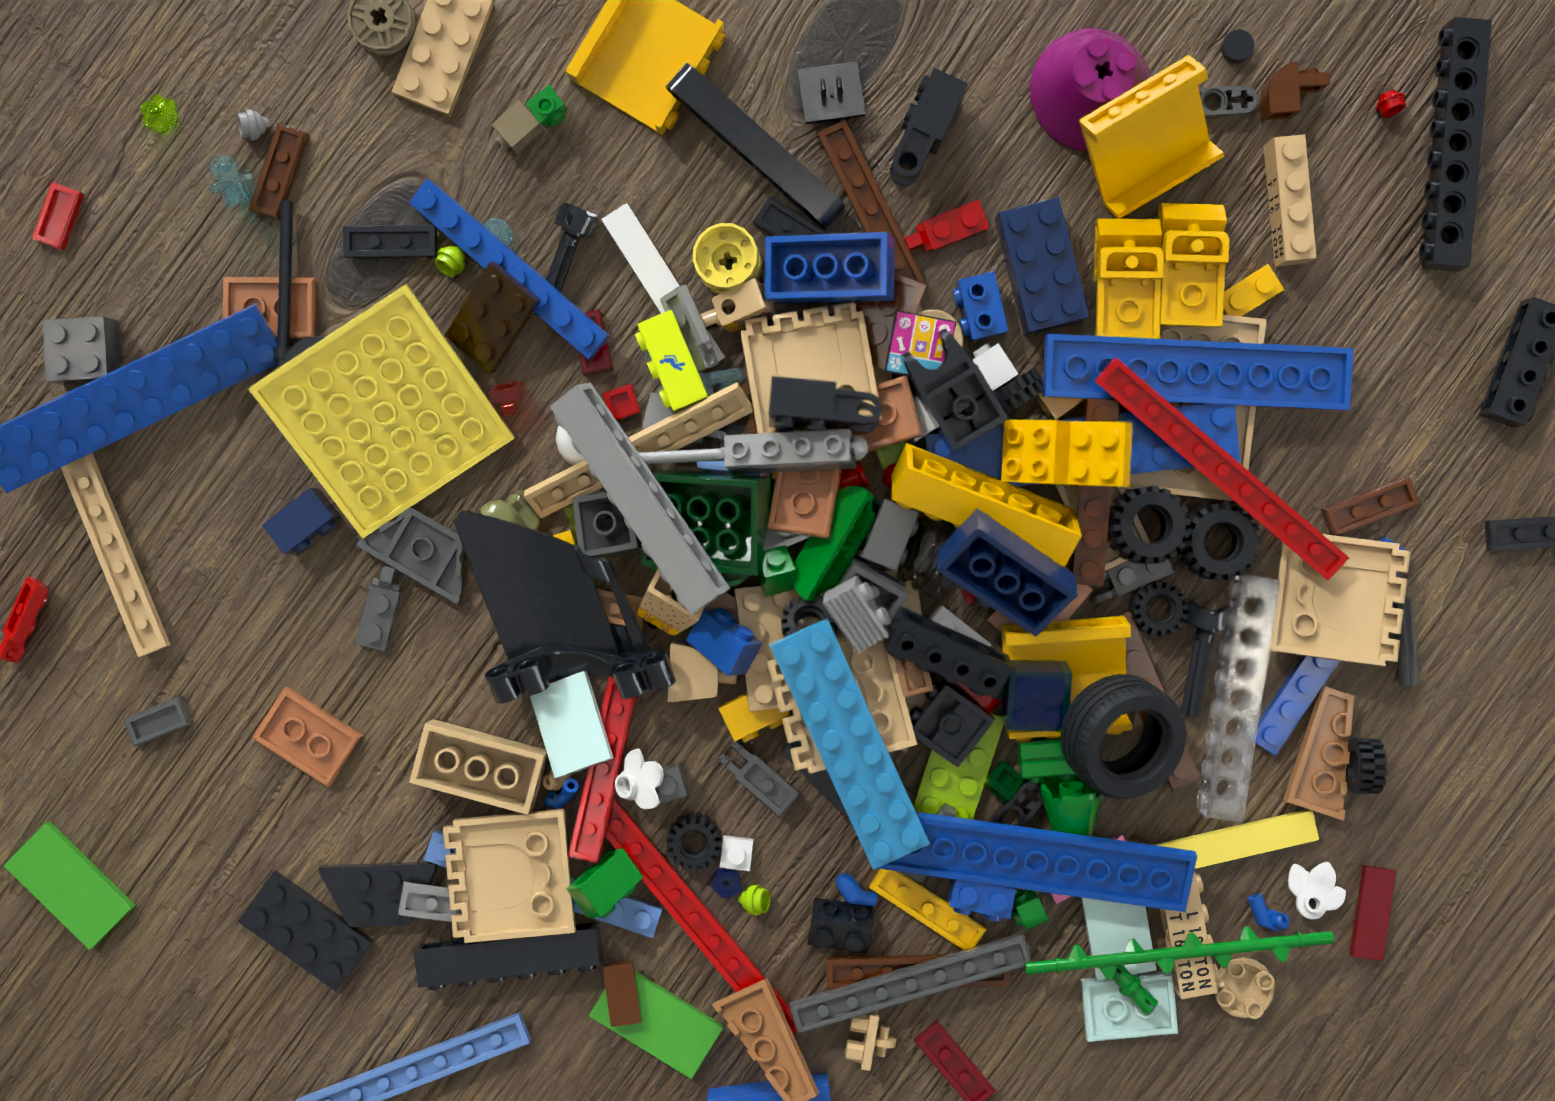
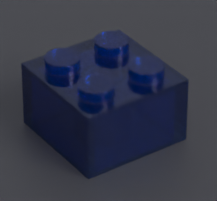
(1036, 695)

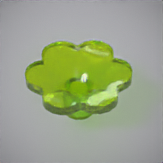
(163, 116)

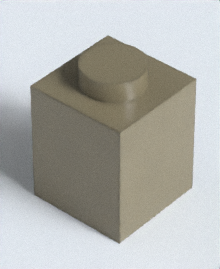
(516, 128)

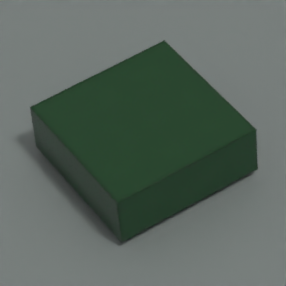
(1003, 782)

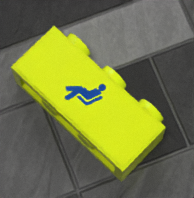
(671, 361)

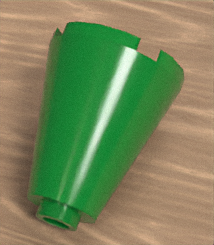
(1070, 805)

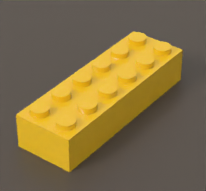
(955, 491)

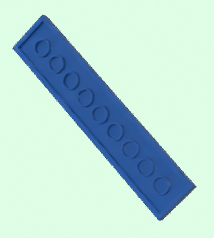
(1204, 371)
(134, 396)
(1148, 450)
(1052, 862)

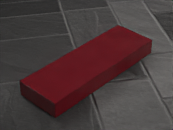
(1372, 912)
(954, 1063)

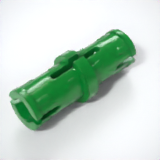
(1130, 986)

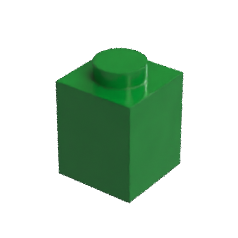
(776, 571)

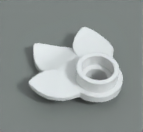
(639, 780)
(1317, 885)

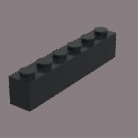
(496, 959)

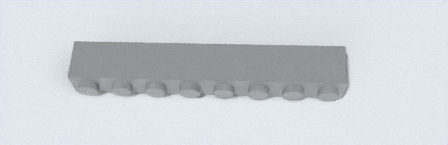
(639, 497)

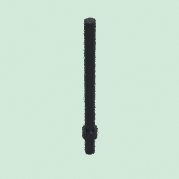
(285, 279)

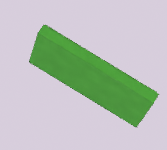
(69, 885)
(668, 1027)

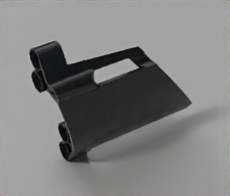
(552, 613)

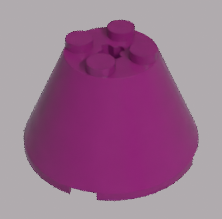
(1081, 76)

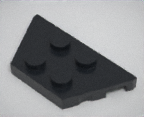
(373, 891)

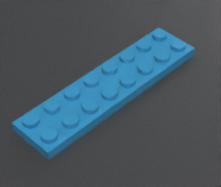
(849, 743)

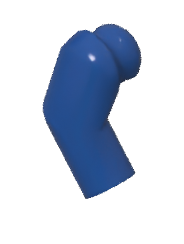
(567, 793)
(853, 892)
(1267, 917)

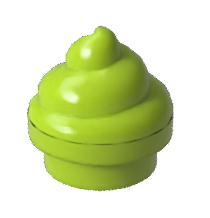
(450, 260)
(755, 900)

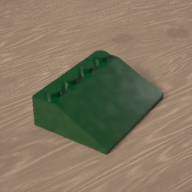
(724, 515)

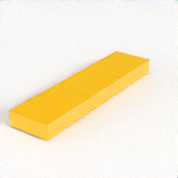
(927, 908)

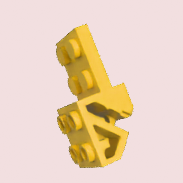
(1193, 264)
(1128, 277)
(1067, 452)

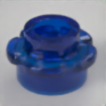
(723, 890)

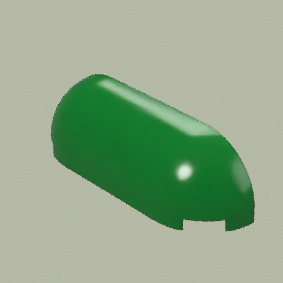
(825, 560)

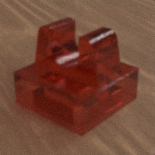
(507, 395)

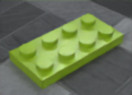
(958, 785)

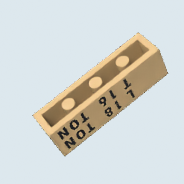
(1289, 200)
(1193, 975)

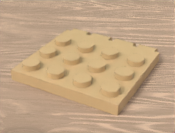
(812, 349)
(1349, 612)
(881, 690)
(509, 876)

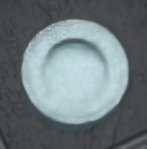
(500, 229)

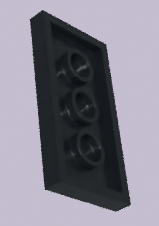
(305, 930)

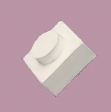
(736, 853)

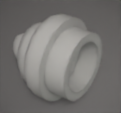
(252, 124)

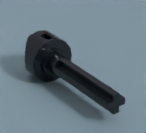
(576, 224)
(1207, 622)

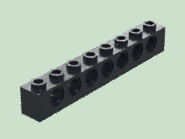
(1474, 39)

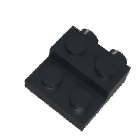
(950, 722)

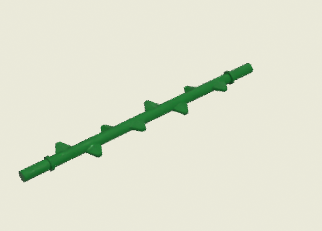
(1191, 948)

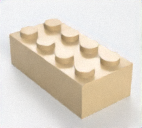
(479, 766)

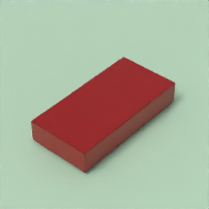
(58, 216)

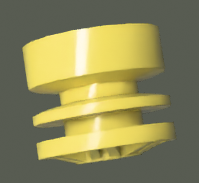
(717, 246)

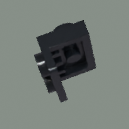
(840, 925)

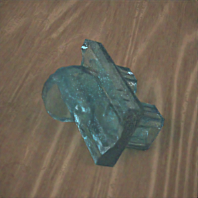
(230, 182)

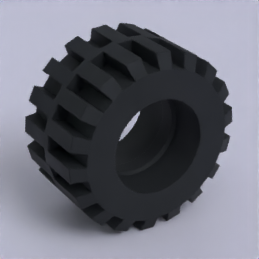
(1171, 518)
(1243, 542)

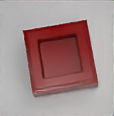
(622, 402)

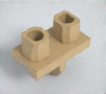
(863, 1051)

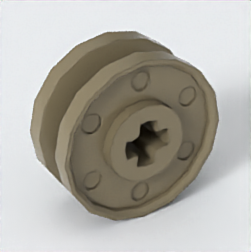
(381, 38)

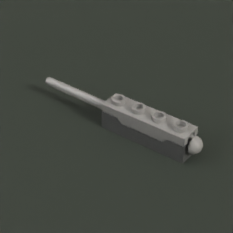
(776, 452)

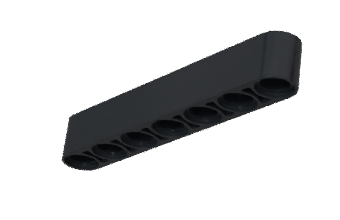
(755, 145)

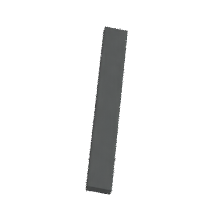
(910, 983)

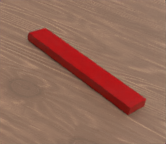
(600, 779)

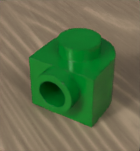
(547, 107)
(1028, 909)

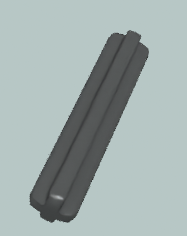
(1407, 650)

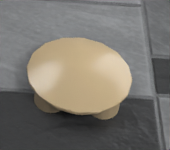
(1245, 988)

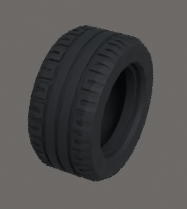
(1148, 762)

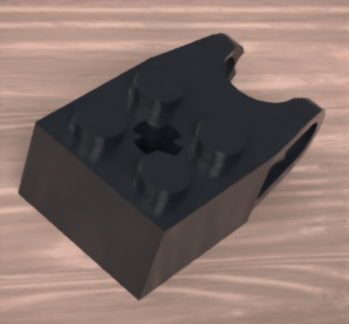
(926, 123)
(954, 382)
(819, 406)

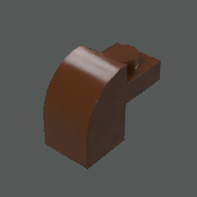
(1282, 91)

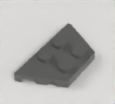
(421, 551)

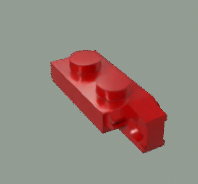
(949, 228)
(22, 619)

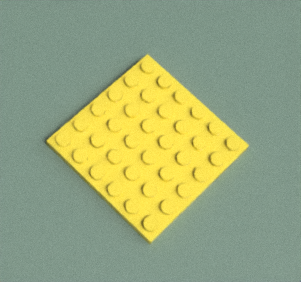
(382, 411)

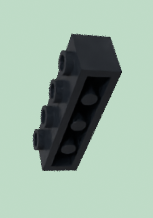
(1522, 365)
(947, 653)

